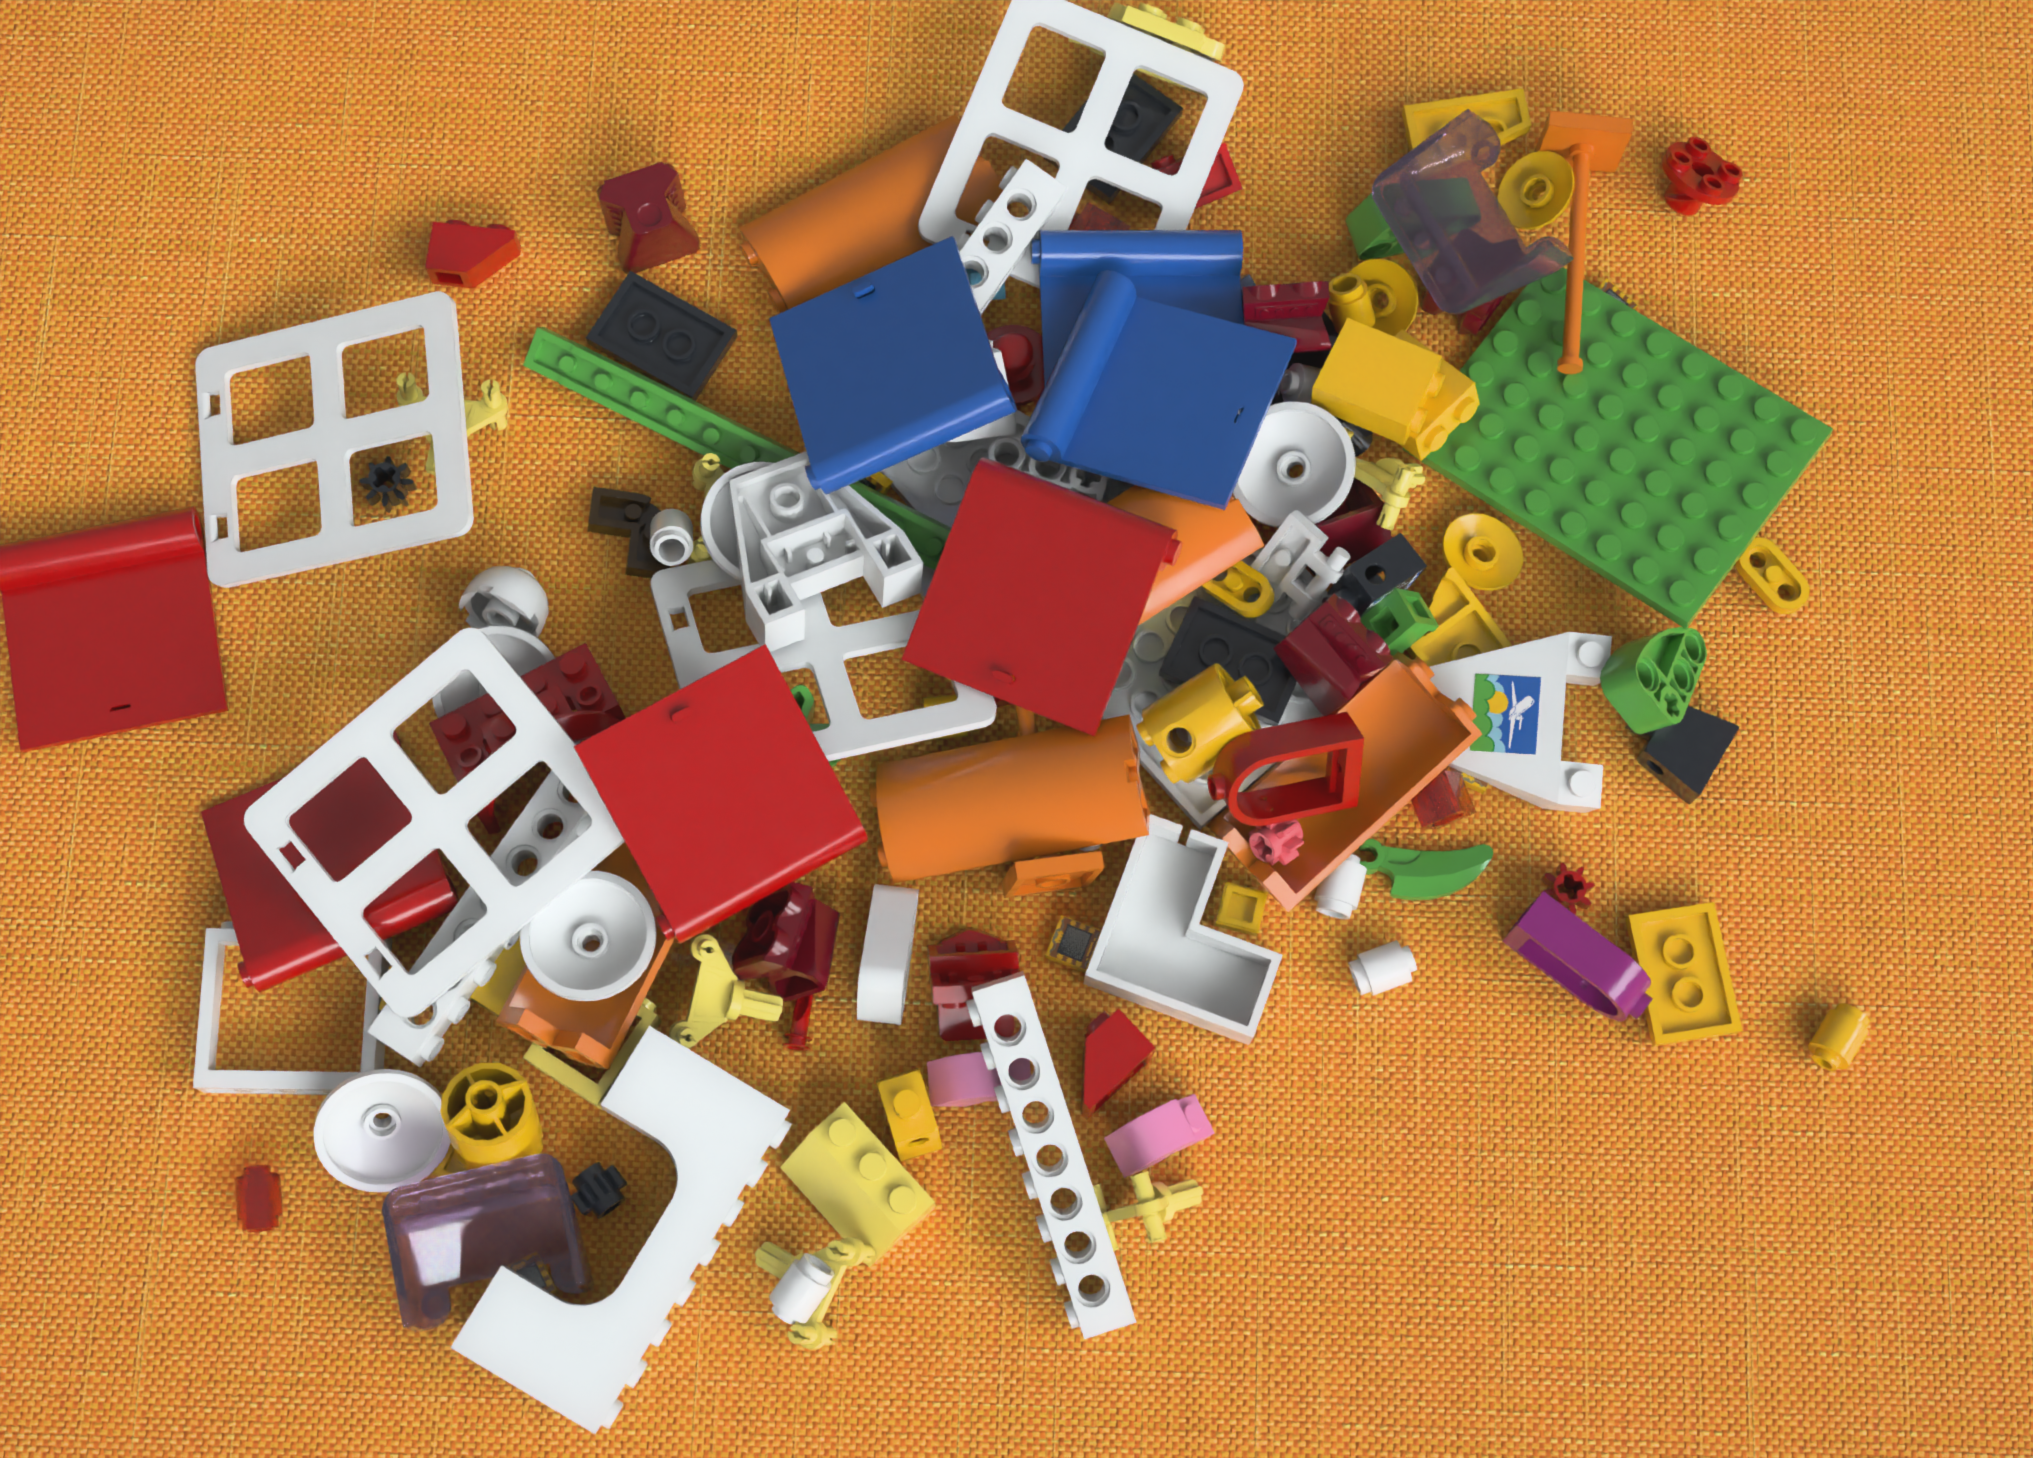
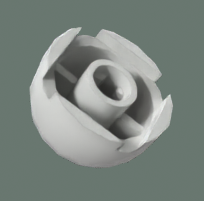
(506, 598)

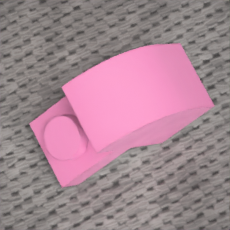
(966, 1079)
(1158, 1134)

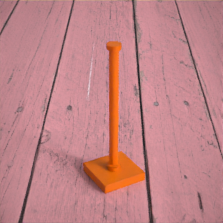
(1587, 145)
(1054, 870)

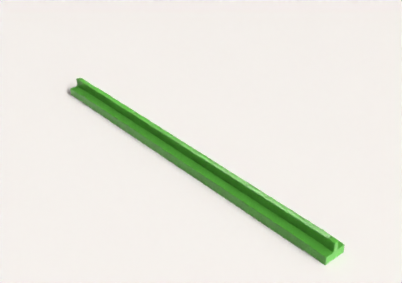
(698, 425)

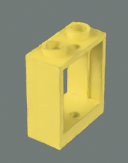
(577, 1082)

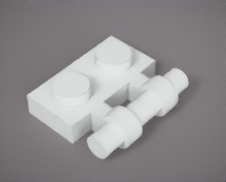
(1287, 556)

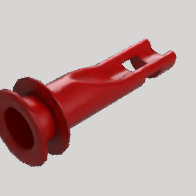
(799, 1025)

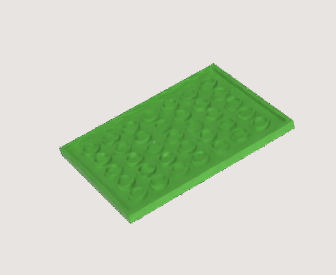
(1637, 465)

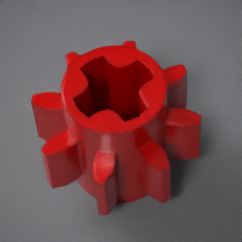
(1571, 880)

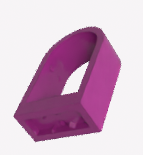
(1580, 959)

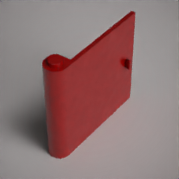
(1039, 591)
(111, 625)
(723, 795)
(342, 830)

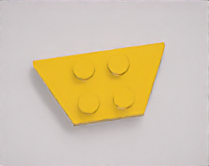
(1463, 625)

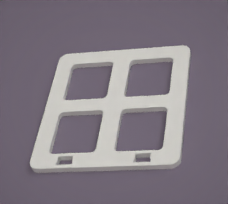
(1082, 152)
(334, 440)
(823, 653)
(436, 822)

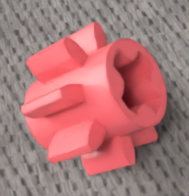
(1276, 841)

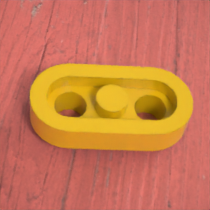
(1774, 574)
(1239, 586)

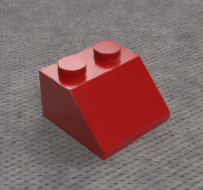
(1111, 1057)

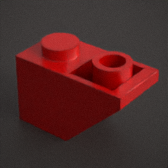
(468, 254)

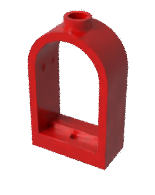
(1248, 752)

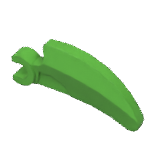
(1426, 873)

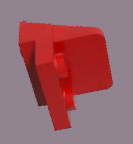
(957, 966)

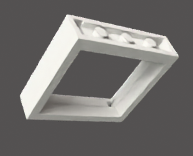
(268, 1082)

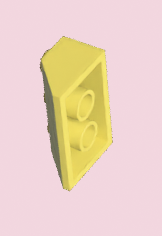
(857, 1182)

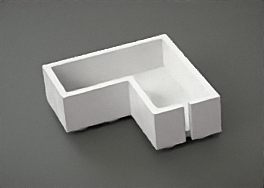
(1162, 955)

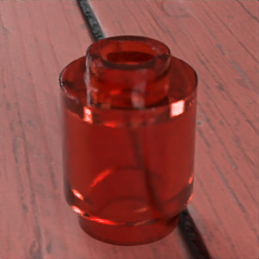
(258, 1199)

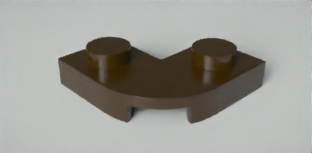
(626, 516)

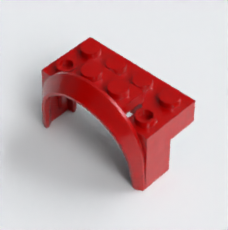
(561, 685)

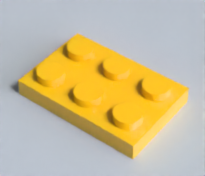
(1687, 973)

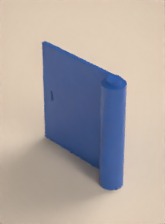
(1166, 266)
(889, 367)
(1157, 394)

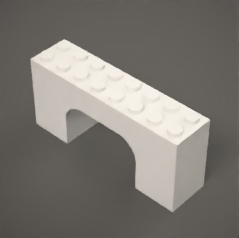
(586, 1353)

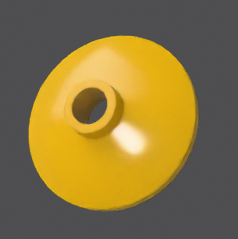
(1527, 181)
(1397, 283)
(1491, 542)

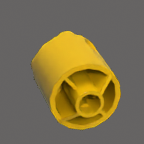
(1213, 713)
(490, 1116)

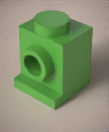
(1400, 619)

